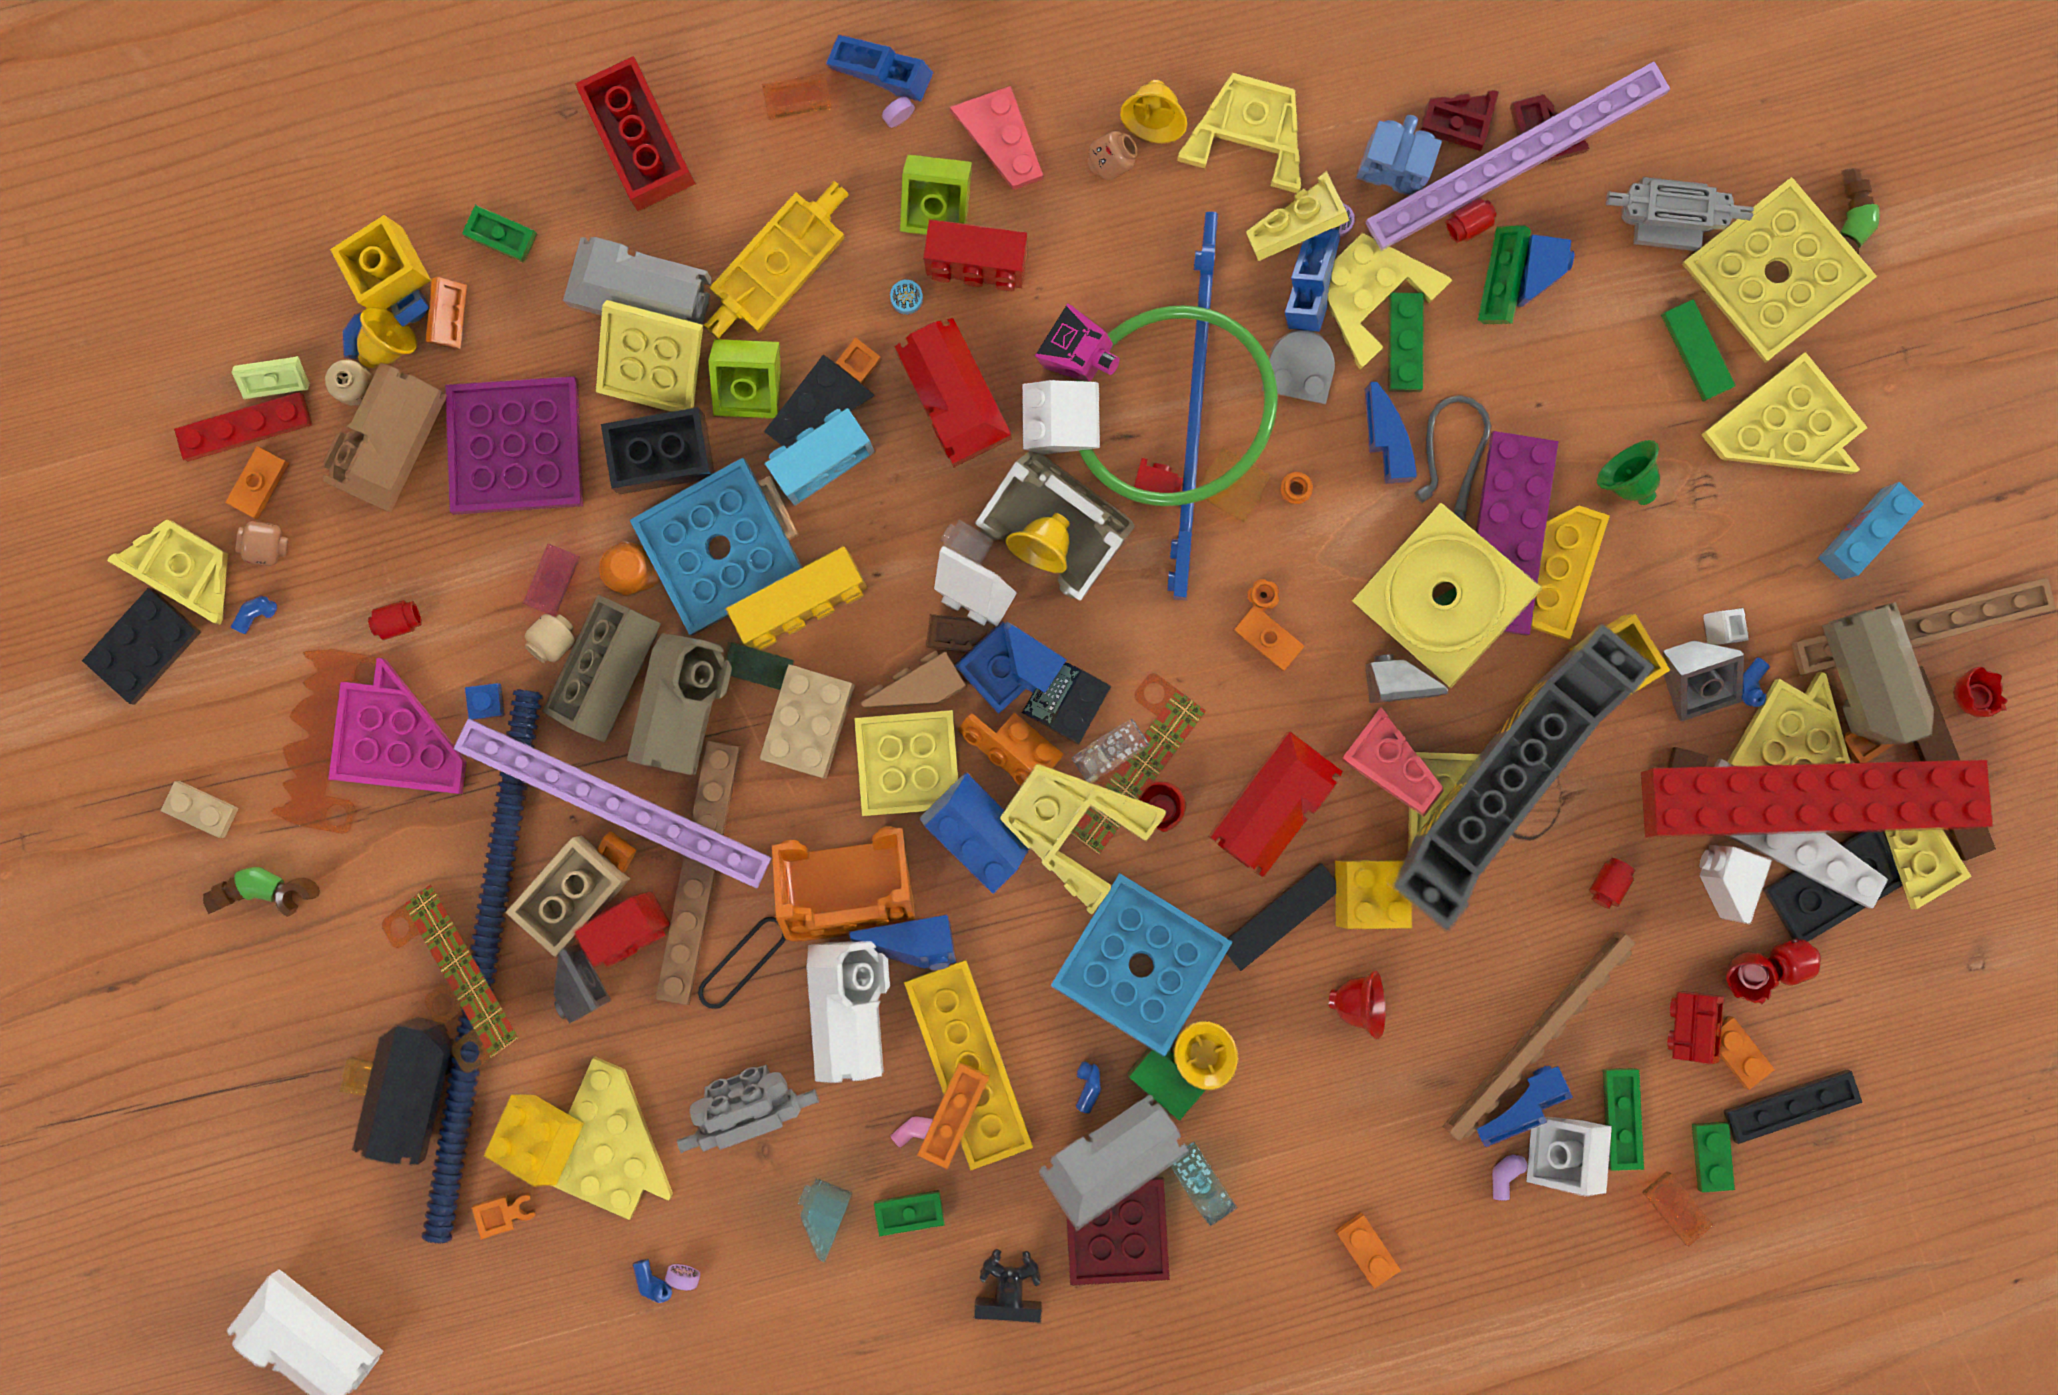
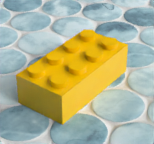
(797, 598)

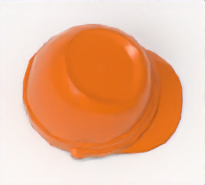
(627, 569)

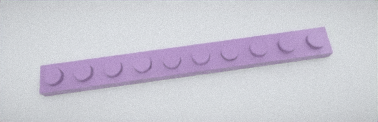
(1517, 156)
(612, 803)

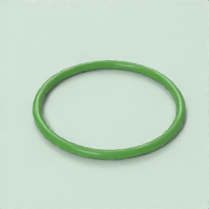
(1261, 437)

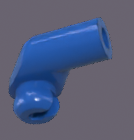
(350, 336)
(252, 609)
(1752, 692)
(1092, 1087)
(649, 1285)

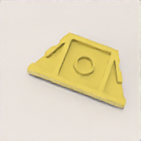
(179, 567)

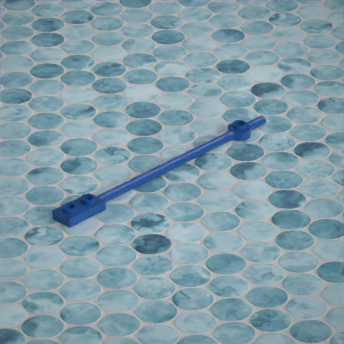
(1181, 548)

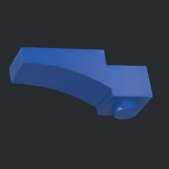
(880, 66)
(1312, 281)
(1545, 1090)

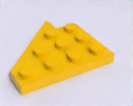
(1566, 568)

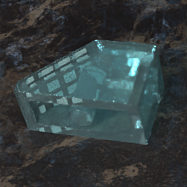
(1203, 1186)
(823, 1213)

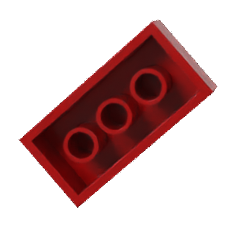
(635, 133)

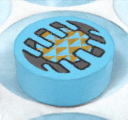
(906, 296)

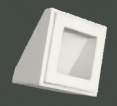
(1725, 627)

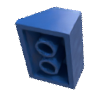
(972, 830)

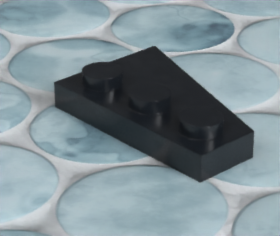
(818, 395)

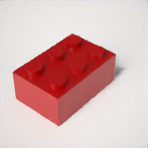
(975, 255)
(623, 930)

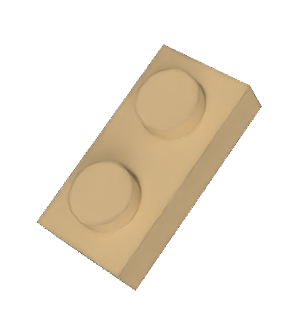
(199, 809)

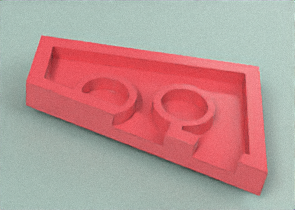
(1000, 132)
(1393, 765)

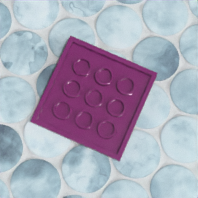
(514, 445)

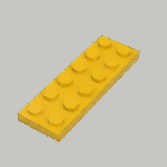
(957, 1032)

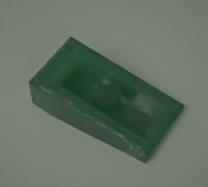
(756, 665)

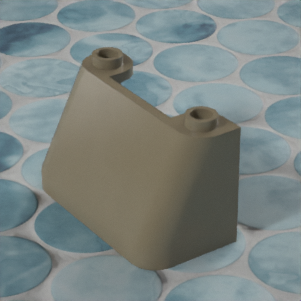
(1040, 489)

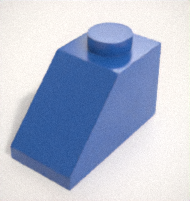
(1544, 265)
(1031, 659)

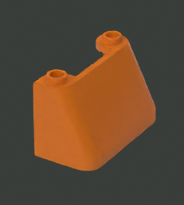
(842, 887)

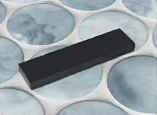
(1281, 916)
(1793, 1106)

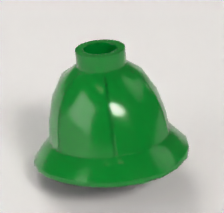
(1633, 473)

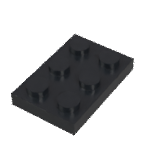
(141, 646)

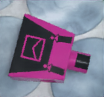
(1077, 347)

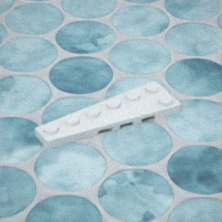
(1820, 860)

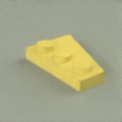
(1304, 218)

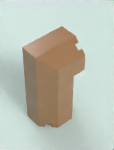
(384, 437)

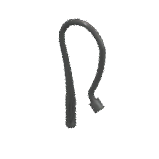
(1426, 492)

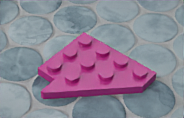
(391, 738)

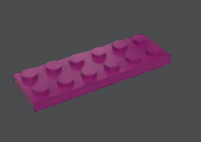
(1517, 505)

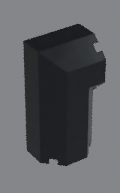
(404, 1092)

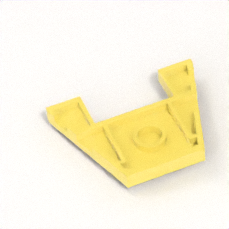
(1255, 116)
(1364, 279)

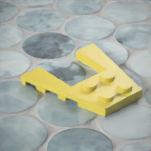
(1051, 807)

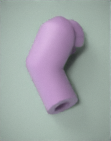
(1505, 1172)

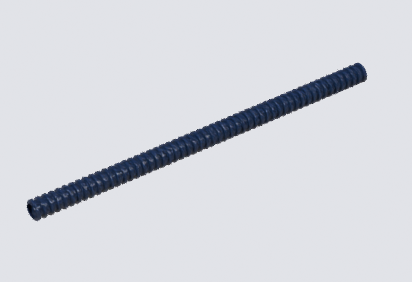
(484, 954)

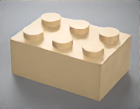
(807, 721)
(567, 895)

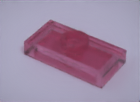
(551, 580)

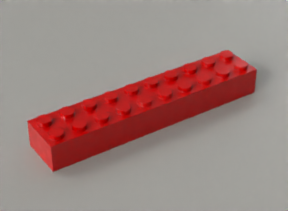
(1816, 798)

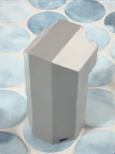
(608, 272)
(1114, 1161)

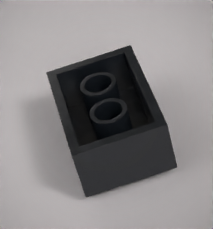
(657, 450)

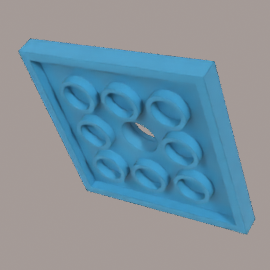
(679, 536)
(1182, 957)

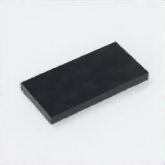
(1813, 908)

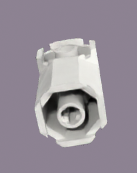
(845, 1009)
(303, 1339)

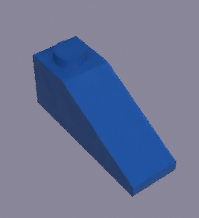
(916, 942)

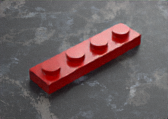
(243, 427)

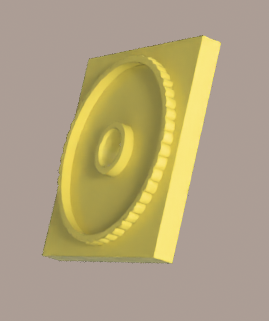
(1787, 230)
(1486, 603)

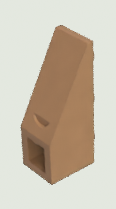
(925, 685)

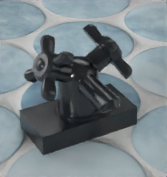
(1008, 1301)

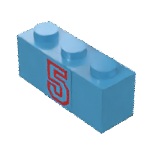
(1870, 531)

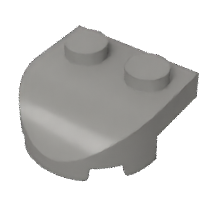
(1302, 366)

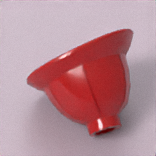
(1361, 1003)

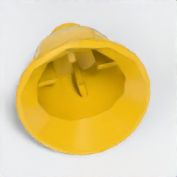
(1154, 114)
(383, 338)
(1042, 543)
(1206, 1055)

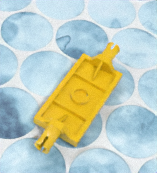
(777, 261)

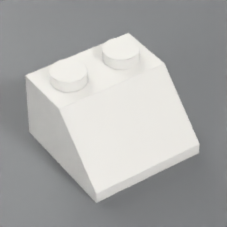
(1060, 416)
(972, 588)
(1733, 881)
(1570, 1156)

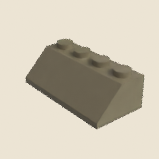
(601, 668)

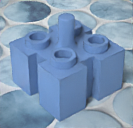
(1399, 157)

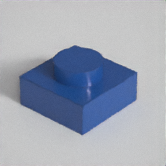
(410, 308)
(484, 701)

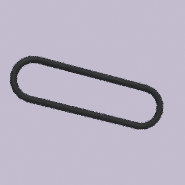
(729, 956)

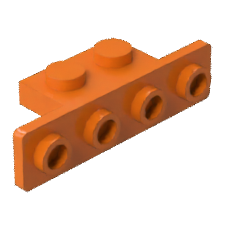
(1013, 747)

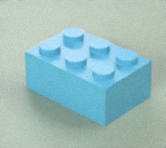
(819, 455)

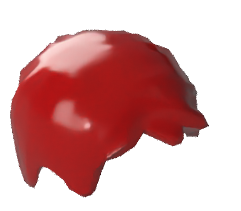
(1980, 693)
(1169, 798)
(1752, 977)

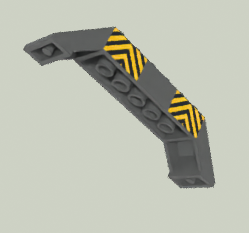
(1516, 772)

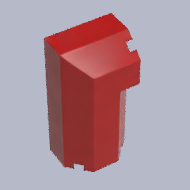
(953, 392)
(1274, 804)

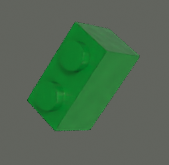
(1164, 1082)

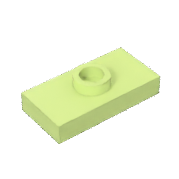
(270, 377)

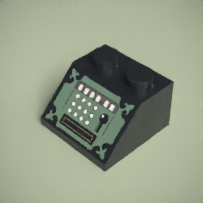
(1068, 702)

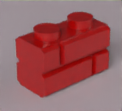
(1696, 1027)

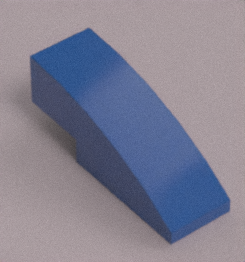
(1389, 436)

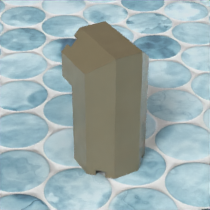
(1880, 677)
(677, 702)

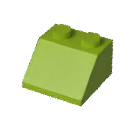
(933, 191)
(745, 378)

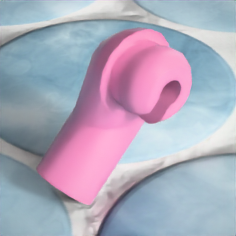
(914, 1127)

